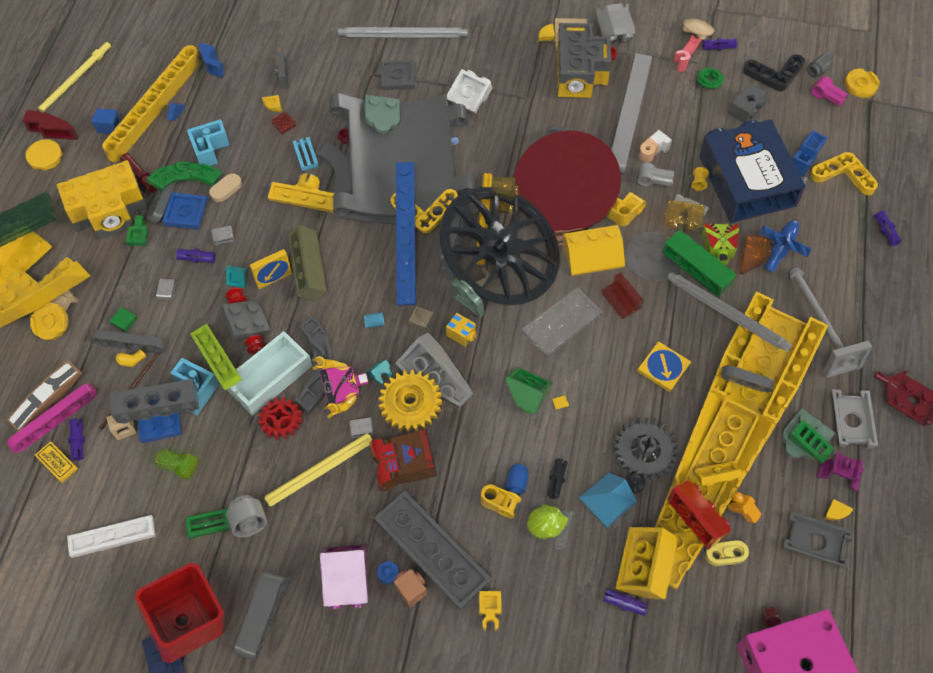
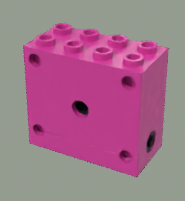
(798, 646)

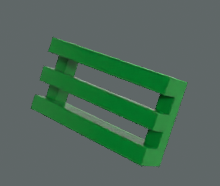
(208, 531)

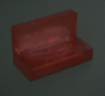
(622, 296)

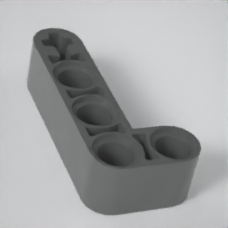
(261, 613)

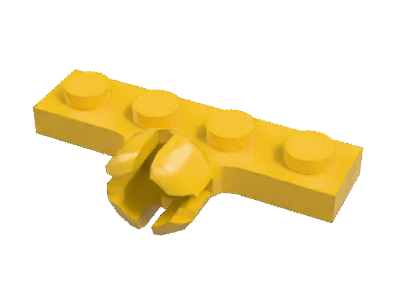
(302, 194)

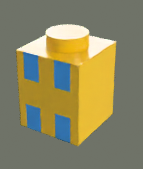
(461, 330)

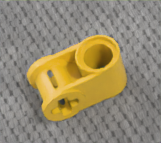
(501, 501)

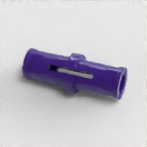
(720, 44)
(893, 238)
(208, 257)
(76, 439)
(626, 602)

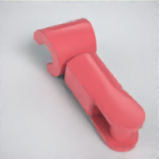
(683, 57)

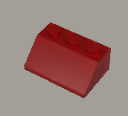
(699, 514)

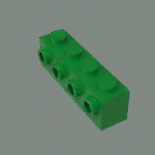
(699, 263)

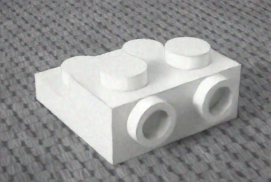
(469, 90)

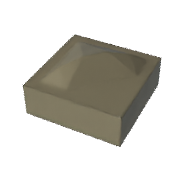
(420, 318)

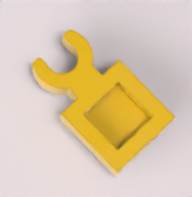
(490, 606)

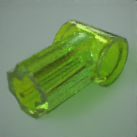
(181, 465)

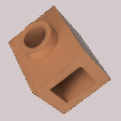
(410, 587)

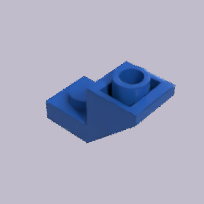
(211, 60)

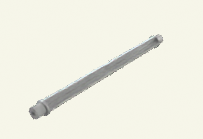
(421, 32)
(730, 312)

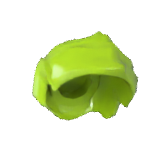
(546, 522)

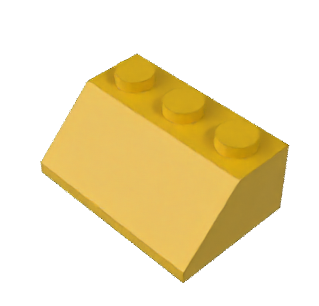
(594, 250)
(647, 562)

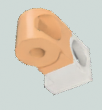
(654, 145)

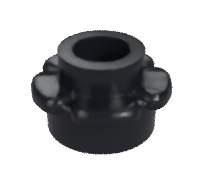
(640, 483)

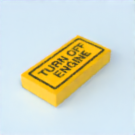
(56, 462)

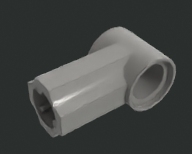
(650, 175)

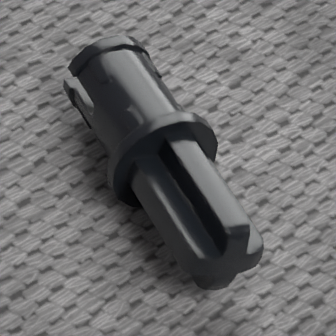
(557, 479)

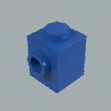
(105, 120)

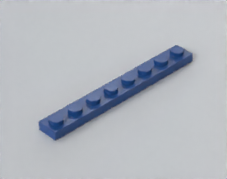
(405, 234)

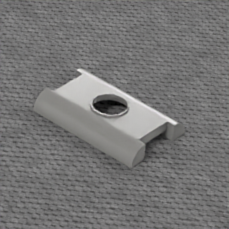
(861, 407)

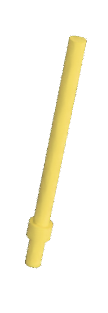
(97, 55)

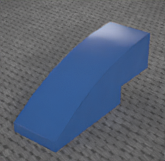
(809, 151)

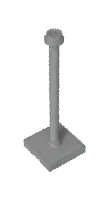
(843, 358)

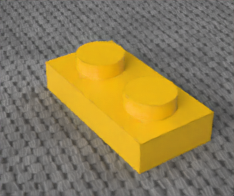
(716, 473)

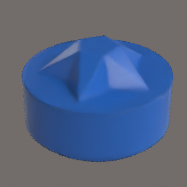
(387, 572)

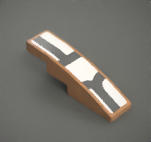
(44, 395)

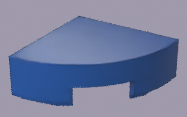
(175, 111)

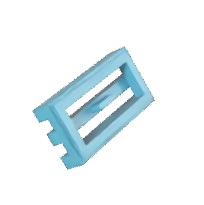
(302, 144)

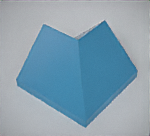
(609, 499)

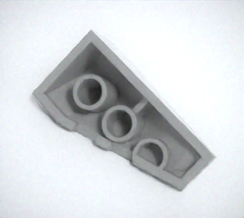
(431, 359)

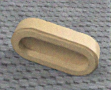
(225, 187)

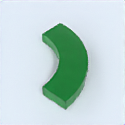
(183, 171)

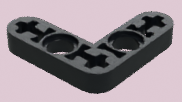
(780, 76)

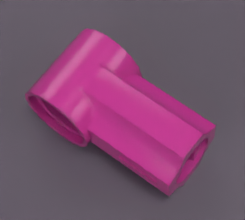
(826, 89)

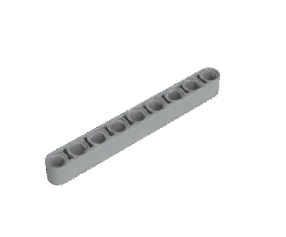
(630, 109)

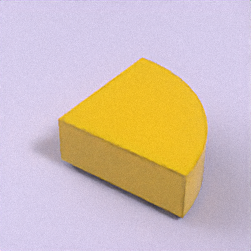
(547, 33)
(272, 103)
(837, 511)

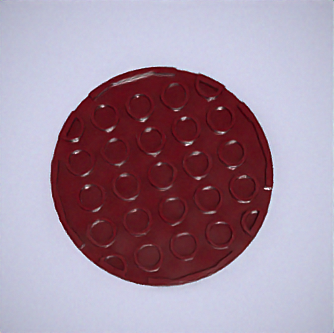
(569, 179)

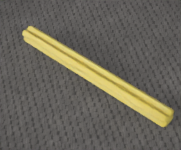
(318, 469)

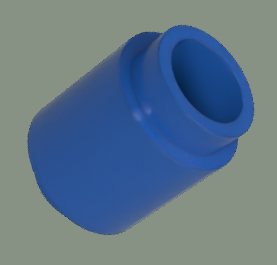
(517, 479)

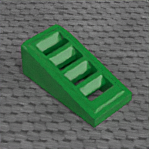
(807, 447)

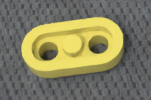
(726, 554)

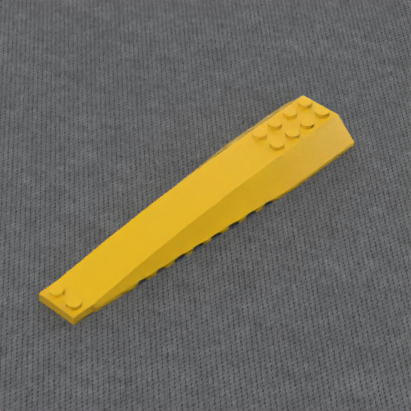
(739, 418)

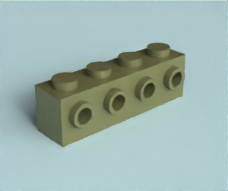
(306, 263)

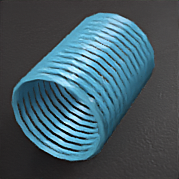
(374, 320)

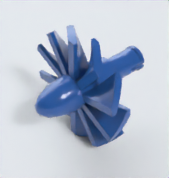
(783, 243)

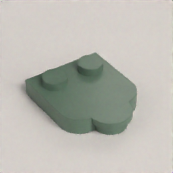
(381, 113)
(467, 297)
(791, 448)

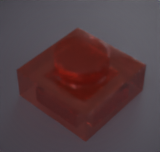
(283, 122)

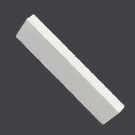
(111, 536)

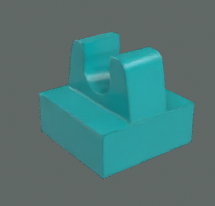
(236, 276)
(379, 368)

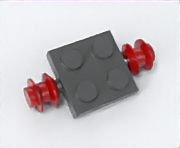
(245, 320)

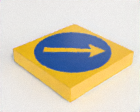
(271, 269)
(664, 366)

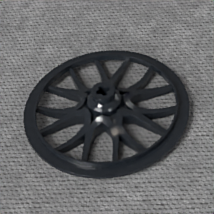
(500, 245)

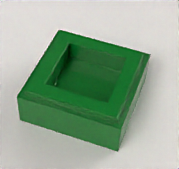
(123, 319)

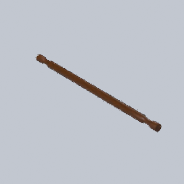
(135, 382)

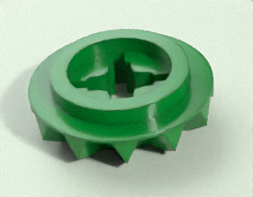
(705, 73)

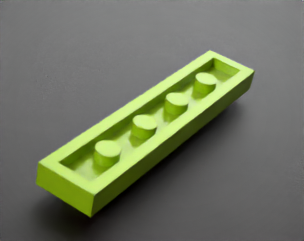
(216, 357)

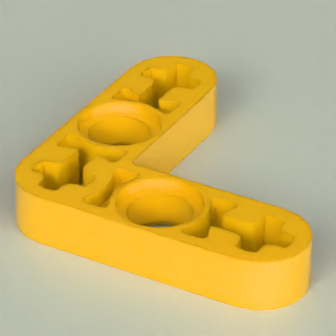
(848, 168)
(423, 216)

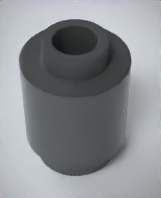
(820, 65)

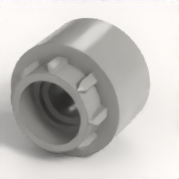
(246, 516)

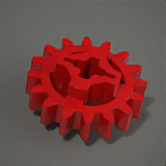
(277, 415)

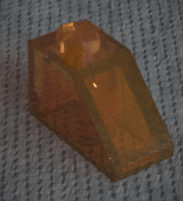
(754, 253)

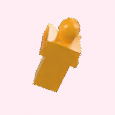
(744, 505)

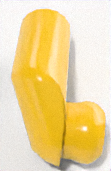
(130, 360)

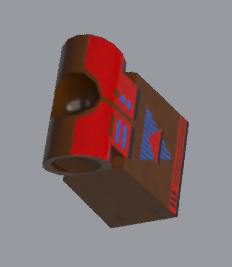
(402, 459)

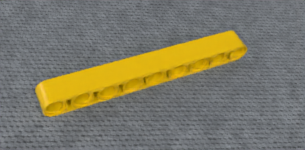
(151, 104)

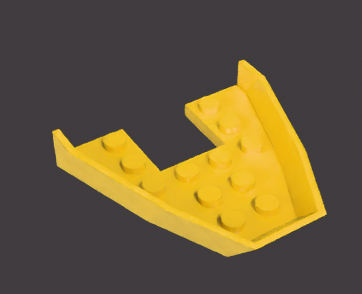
(19, 291)

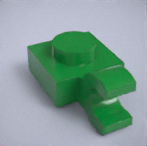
(138, 233)

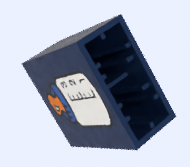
(751, 170)

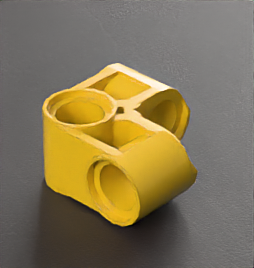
(626, 210)

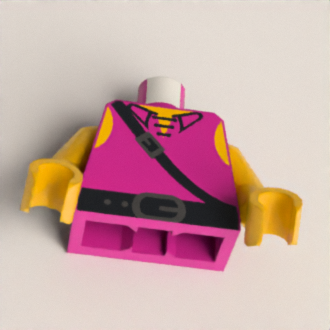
(339, 384)

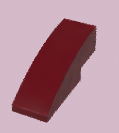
(49, 125)

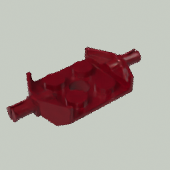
(901, 387)

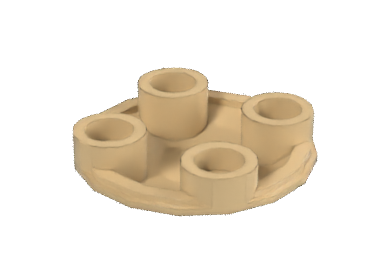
(698, 27)

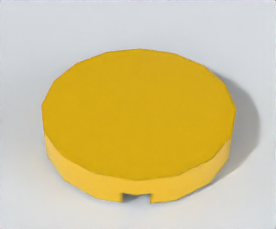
(862, 83)
(43, 155)
(49, 321)

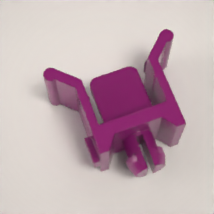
(843, 467)

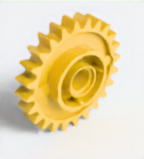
(414, 414)

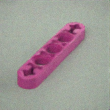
(51, 418)

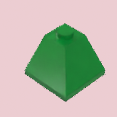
(528, 389)

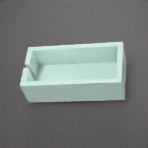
(269, 372)

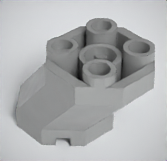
(615, 22)

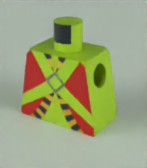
(720, 240)

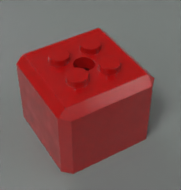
(178, 595)

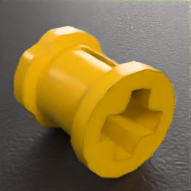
(700, 175)

